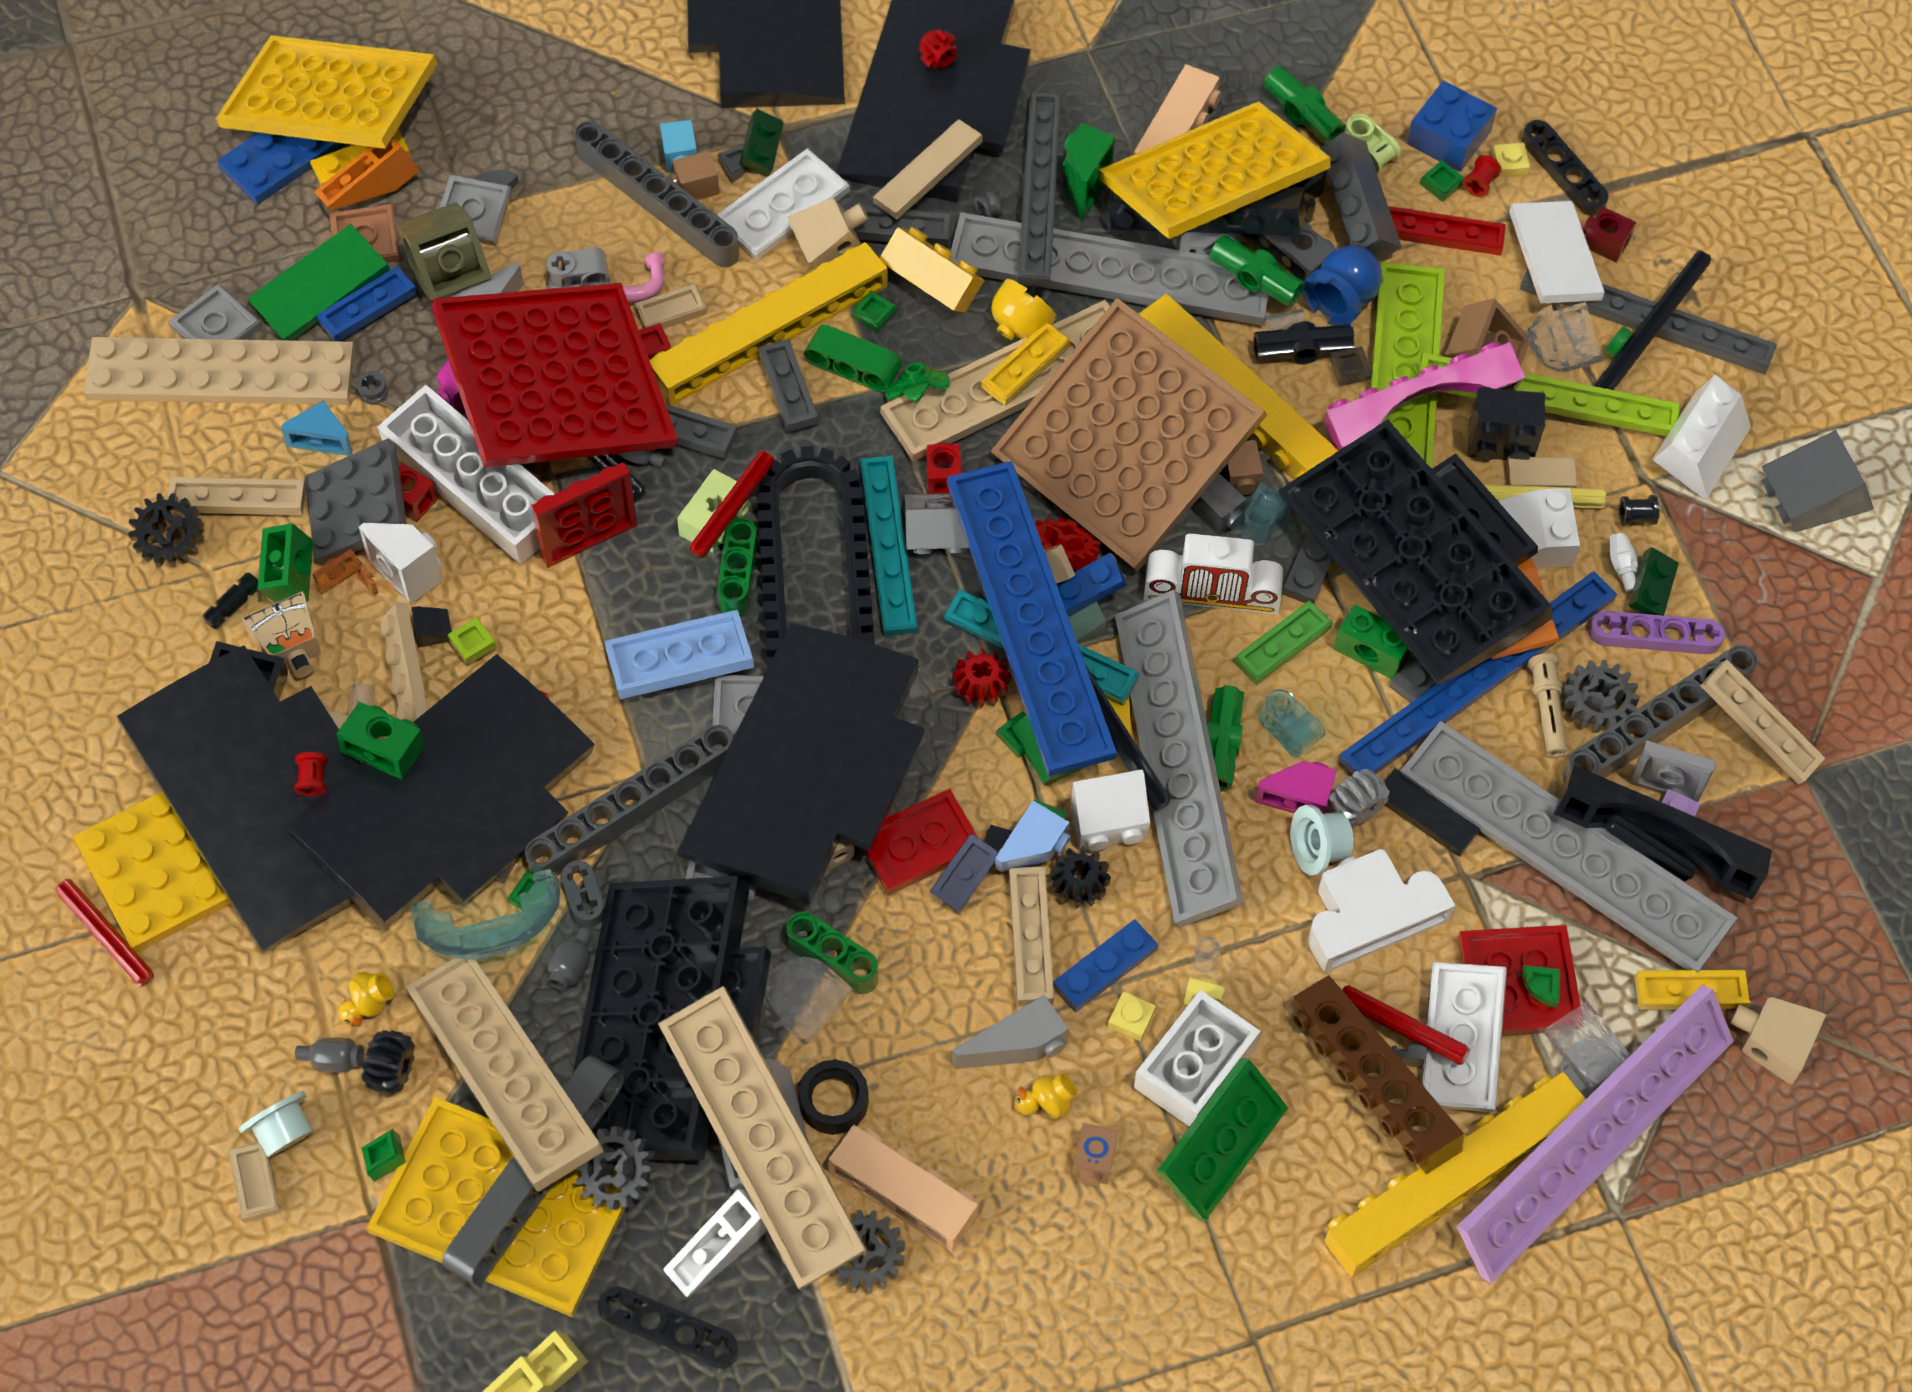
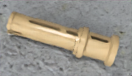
(1547, 692)

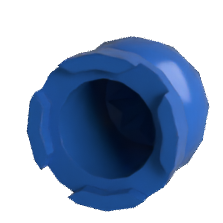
(1343, 284)

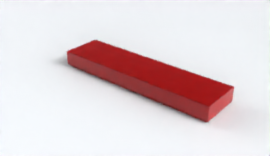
(1448, 231)

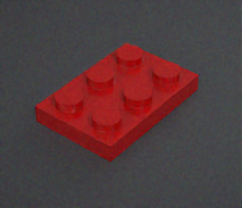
(919, 841)

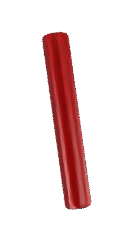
(731, 504)
(104, 932)
(1408, 1026)

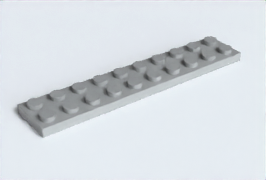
(1112, 269)
(1179, 750)
(1580, 859)

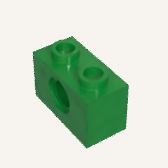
(284, 562)
(1371, 642)
(391, 755)

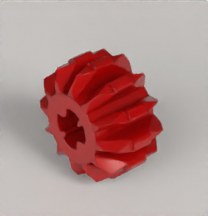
(981, 677)

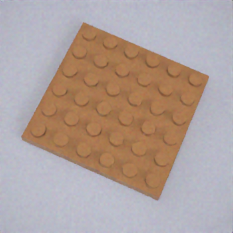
(1128, 433)

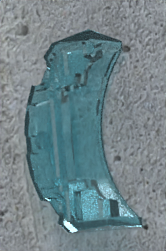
(494, 935)

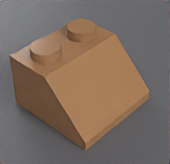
(1484, 324)

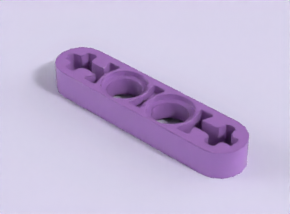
(1656, 628)

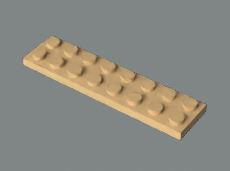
(219, 370)
(965, 406)
(504, 1071)
(762, 1138)

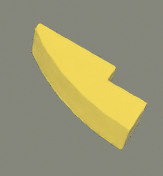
(543, 1368)

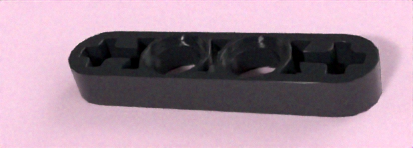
(1560, 169)
(671, 1322)

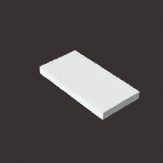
(763, 211)
(1556, 252)
(1470, 1008)

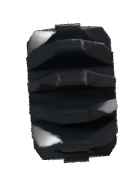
(1076, 888)
(388, 1061)

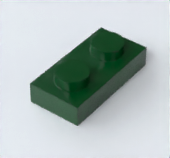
(761, 142)
(1653, 583)

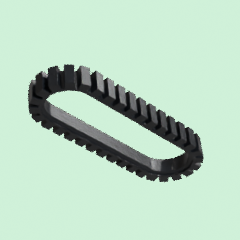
(851, 494)

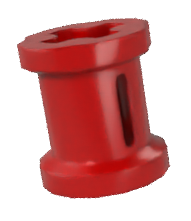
(1479, 180)
(310, 774)

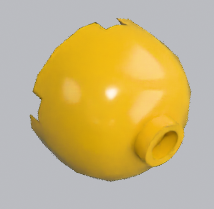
(1019, 312)

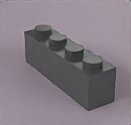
(1360, 196)

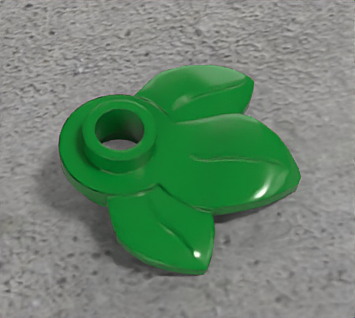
(916, 380)

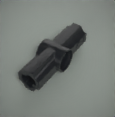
(1302, 342)

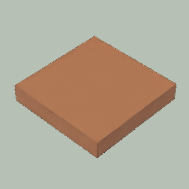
(375, 224)

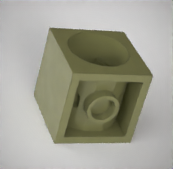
(444, 251)

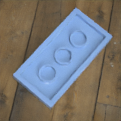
(678, 654)

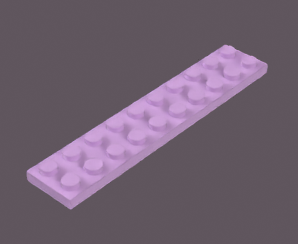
(1595, 1134)

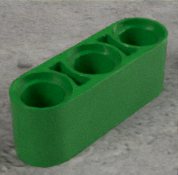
(853, 358)
(737, 554)
(825, 938)

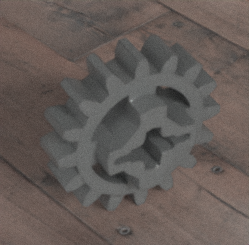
(1600, 696)
(631, 1169)
(878, 1256)

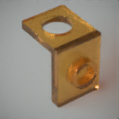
(341, 568)

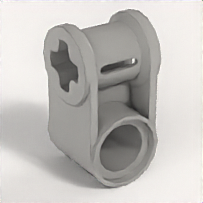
(578, 268)

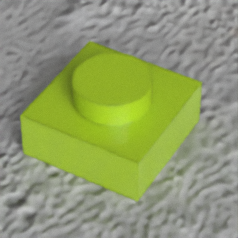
(472, 641)

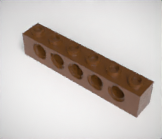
(1328, 1002)

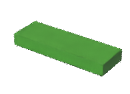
(1283, 642)

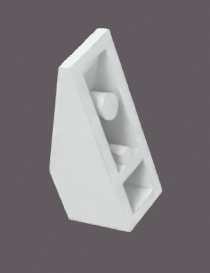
(717, 1243)

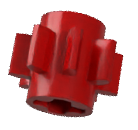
(938, 49)

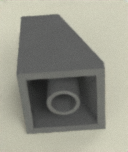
(1816, 484)

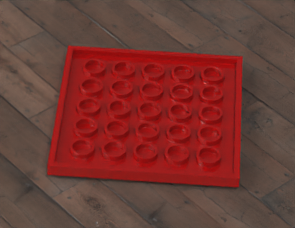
(553, 374)

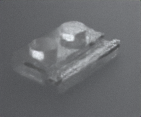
(1587, 1045)

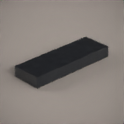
(1429, 814)

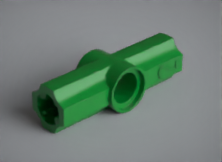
(1303, 104)
(1257, 270)
(1226, 732)

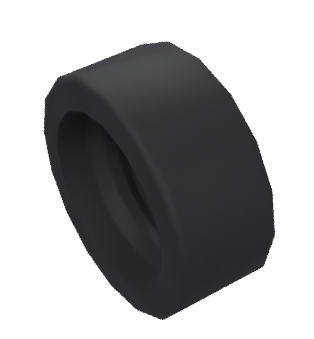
(829, 1070)

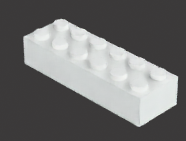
(442, 448)

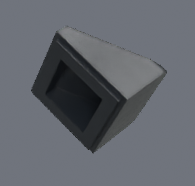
(431, 625)

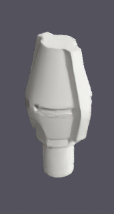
(1624, 560)

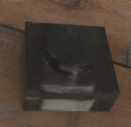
(1350, 366)

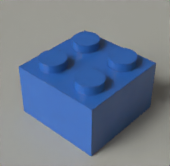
(1451, 125)

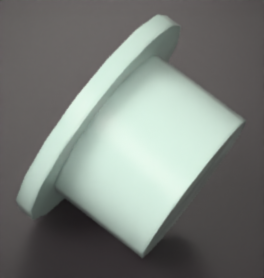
(1319, 838)
(280, 1125)

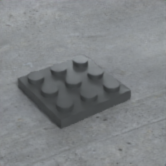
(353, 493)

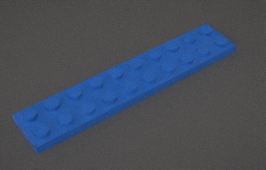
(1031, 619)

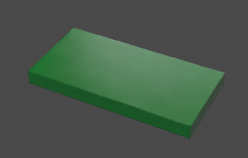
(317, 282)
(1222, 1139)

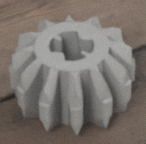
(1359, 797)

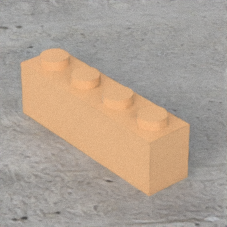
(1183, 108)
(903, 1187)

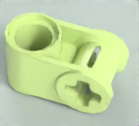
(1376, 139)

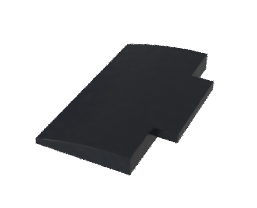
(772, 50)
(913, 105)
(1423, 549)
(808, 763)
(230, 772)
(461, 805)
(654, 957)

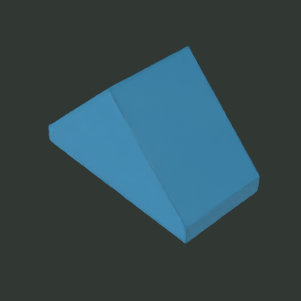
(317, 431)

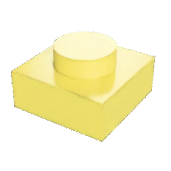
(1512, 159)
(1206, 985)
(1131, 1016)

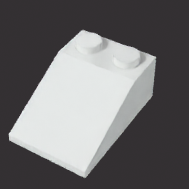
(1549, 522)

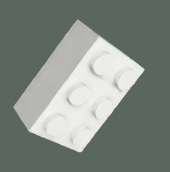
(1195, 1057)

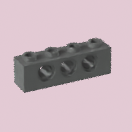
(1295, 254)

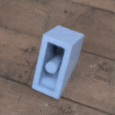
(1034, 839)

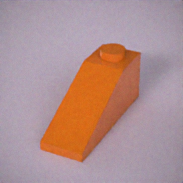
(368, 176)

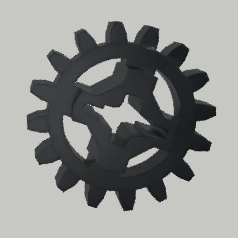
(152, 524)

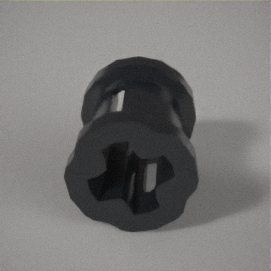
(1638, 510)

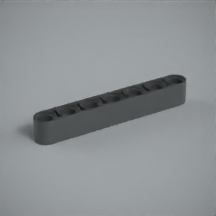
(657, 194)
(1650, 728)
(624, 816)
(512, 1195)

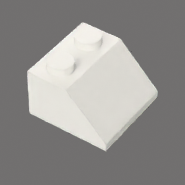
(402, 557)
(1110, 810)

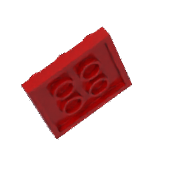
(584, 514)
(1529, 947)

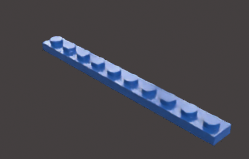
(1452, 697)

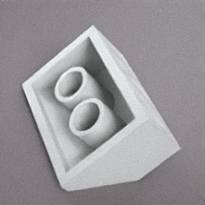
(1705, 436)

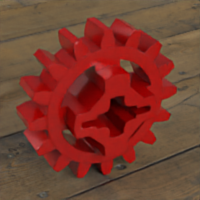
(1077, 543)

